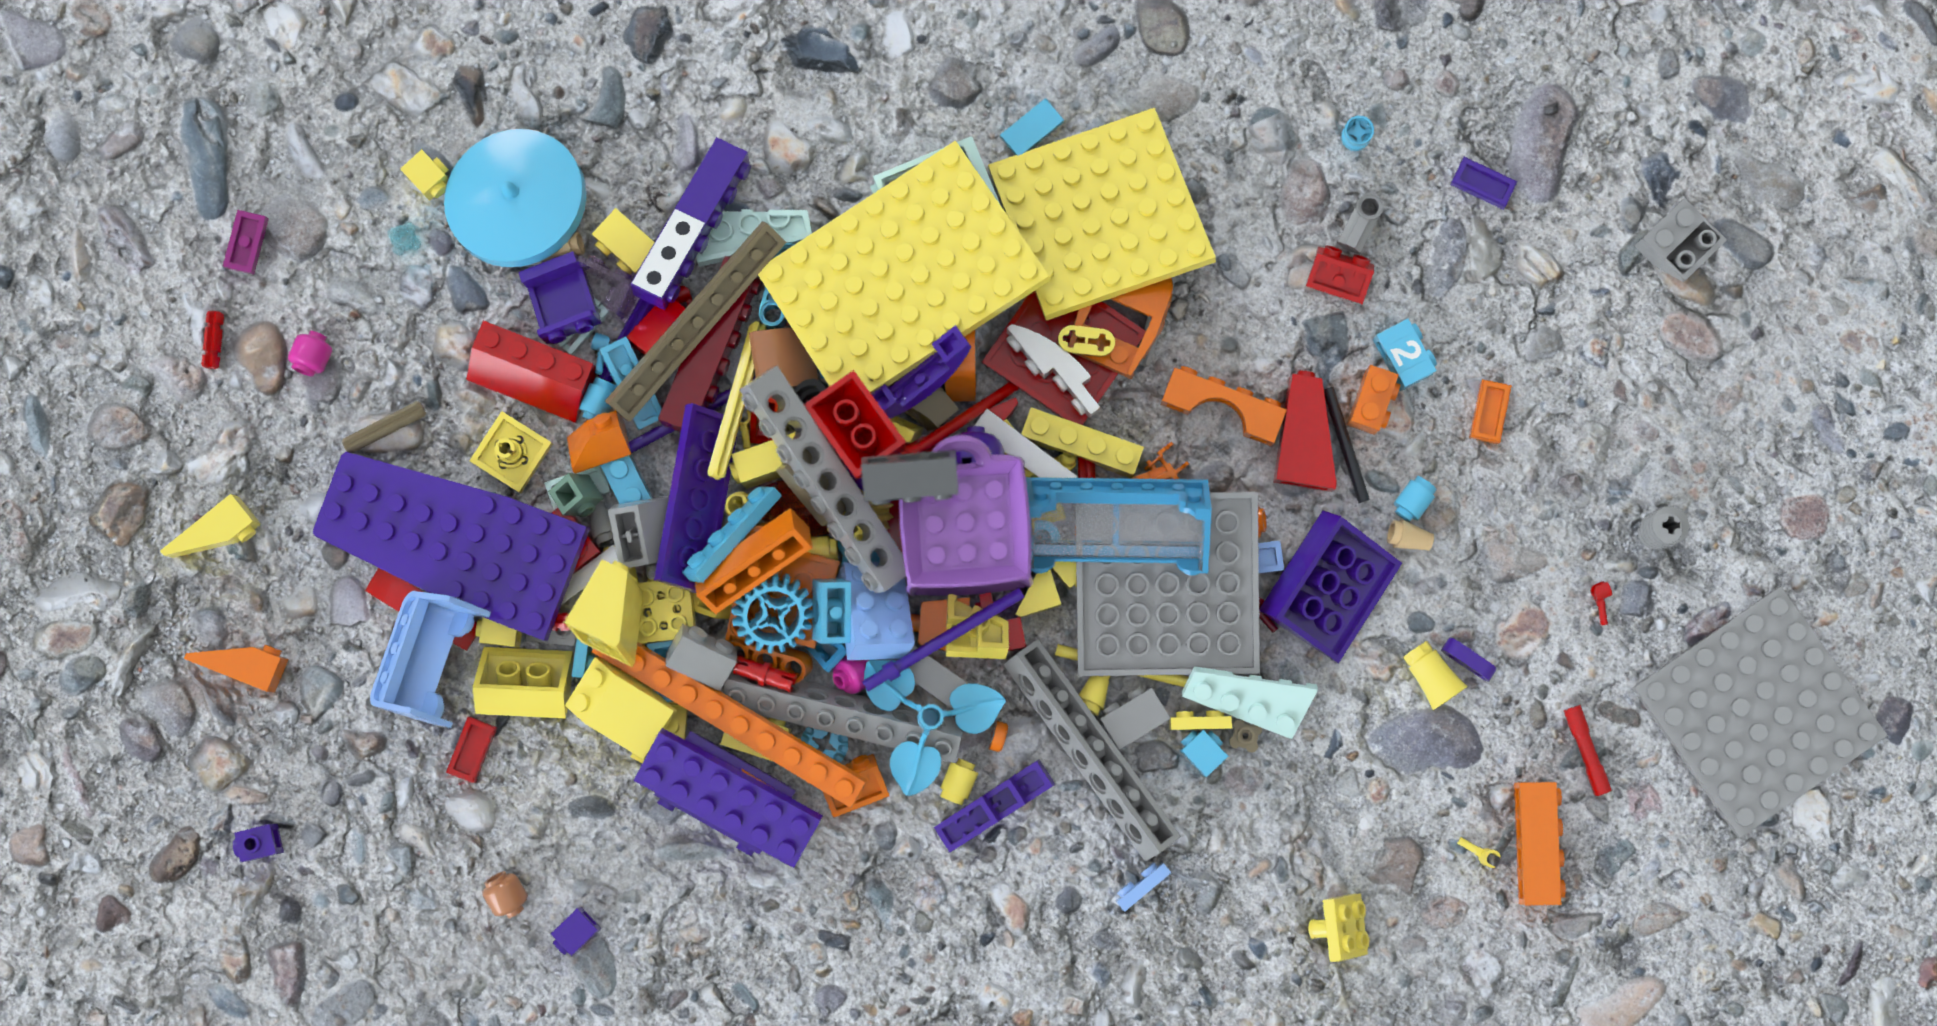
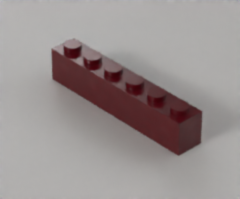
(708, 361)

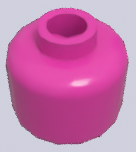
(310, 353)
(849, 675)

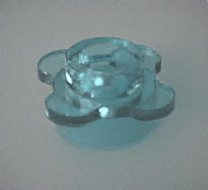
(396, 234)

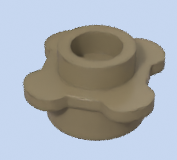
(1237, 740)

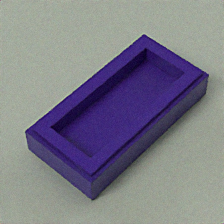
(1483, 183)

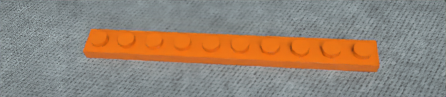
(744, 725)

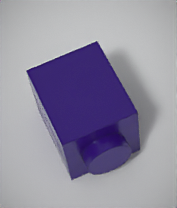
(575, 932)

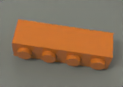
(755, 560)
(1538, 843)

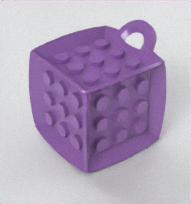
(976, 537)

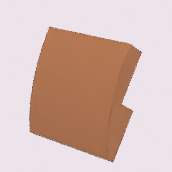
(782, 349)

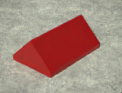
(854, 422)

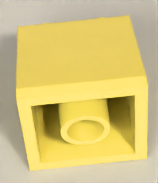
(609, 612)

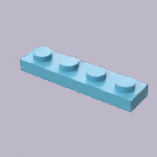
(725, 540)

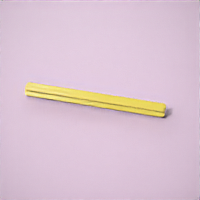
(734, 409)

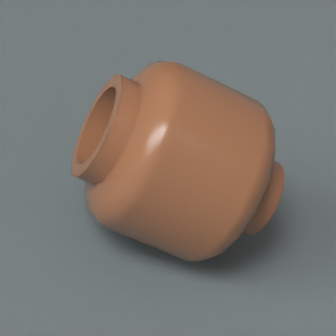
(504, 894)

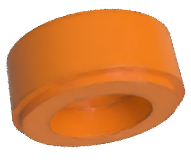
(998, 736)

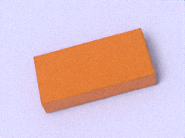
(1490, 411)

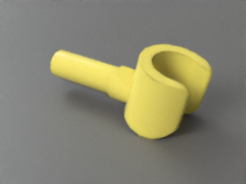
(744, 428)
(1478, 851)

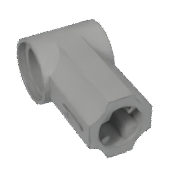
(1360, 225)

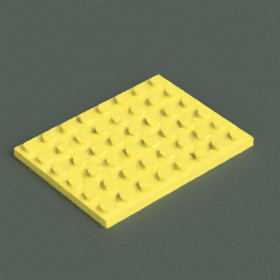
(903, 272)

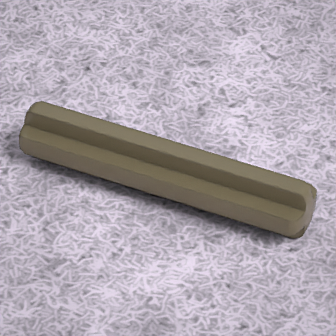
(383, 427)

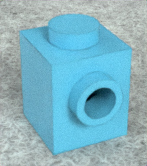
(1203, 751)

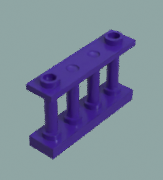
(738, 763)

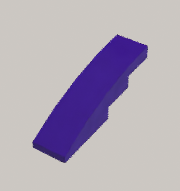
(994, 805)

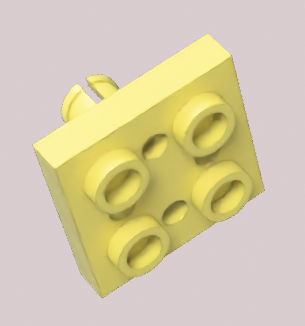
(501, 446)
(664, 612)
(1342, 927)

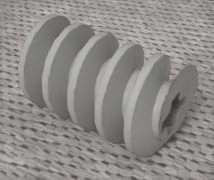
(1663, 528)

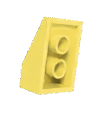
(620, 707)

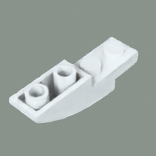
(1047, 357)

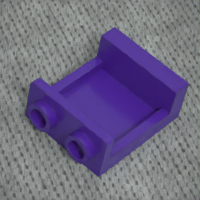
(561, 298)

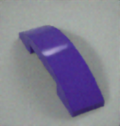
(926, 377)

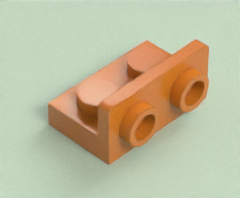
(874, 789)

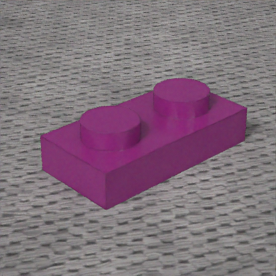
(245, 242)

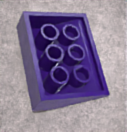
(1330, 585)

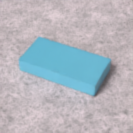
(1032, 128)

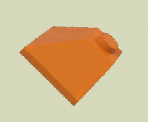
(598, 442)

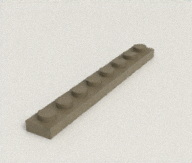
(695, 321)

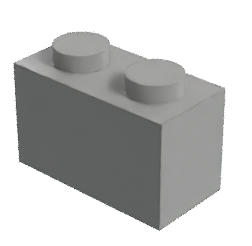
(701, 656)
(1133, 718)

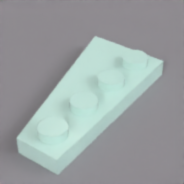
(738, 226)
(1262, 702)

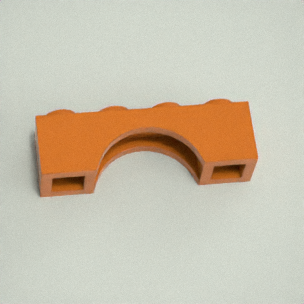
(1259, 418)

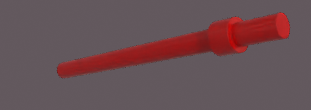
(960, 420)

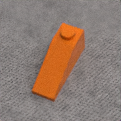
(249, 665)

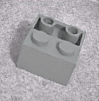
(1680, 241)
(638, 530)

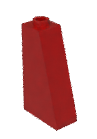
(1305, 440)

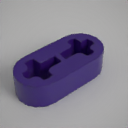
(1468, 659)

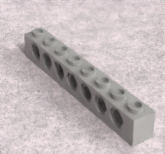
(841, 485)
(843, 714)
(1092, 750)

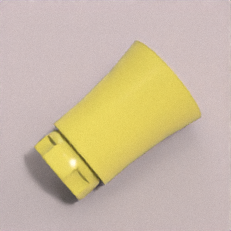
(1433, 675)

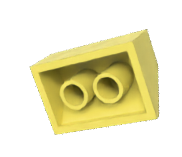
(523, 682)

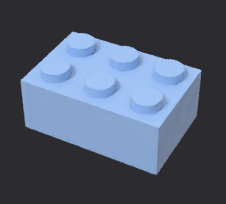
(878, 620)

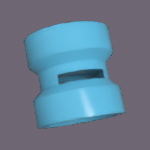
(1359, 127)

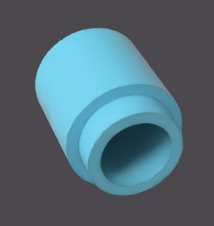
(594, 398)
(1415, 499)

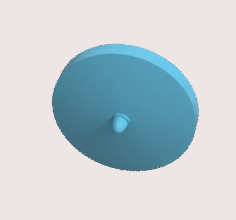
(515, 198)

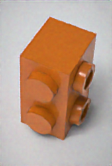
(1372, 400)

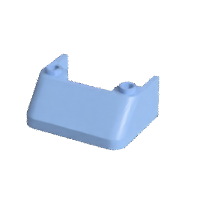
(419, 653)

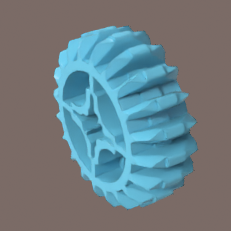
(783, 604)

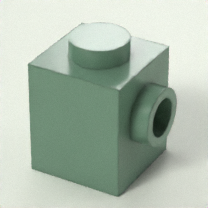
(576, 495)

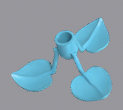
(913, 764)

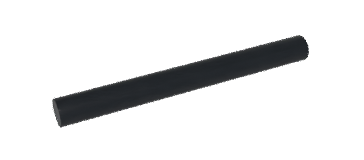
(1346, 445)

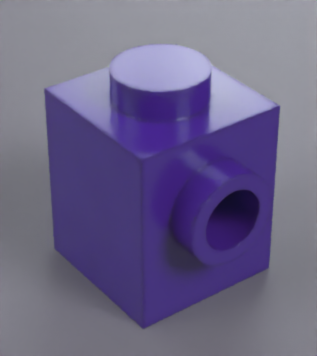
(257, 843)

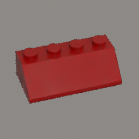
(529, 371)

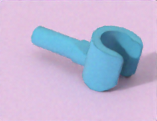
(599, 341)

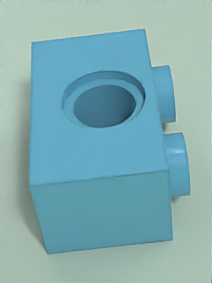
(831, 611)

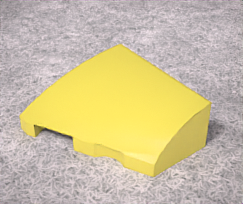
(984, 641)

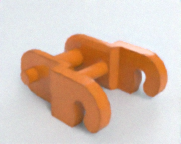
(1150, 465)

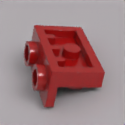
(1340, 274)

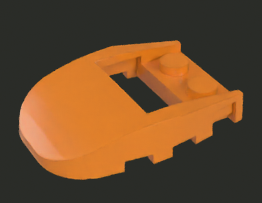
(1125, 358)

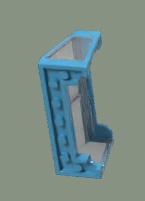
(1120, 521)

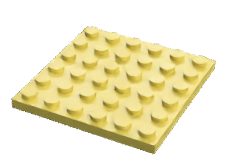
(1103, 212)

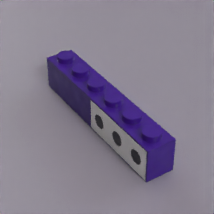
(691, 223)

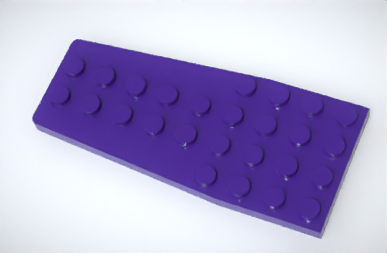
(454, 540)

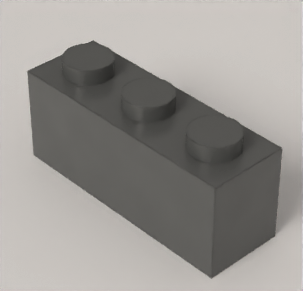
(910, 476)

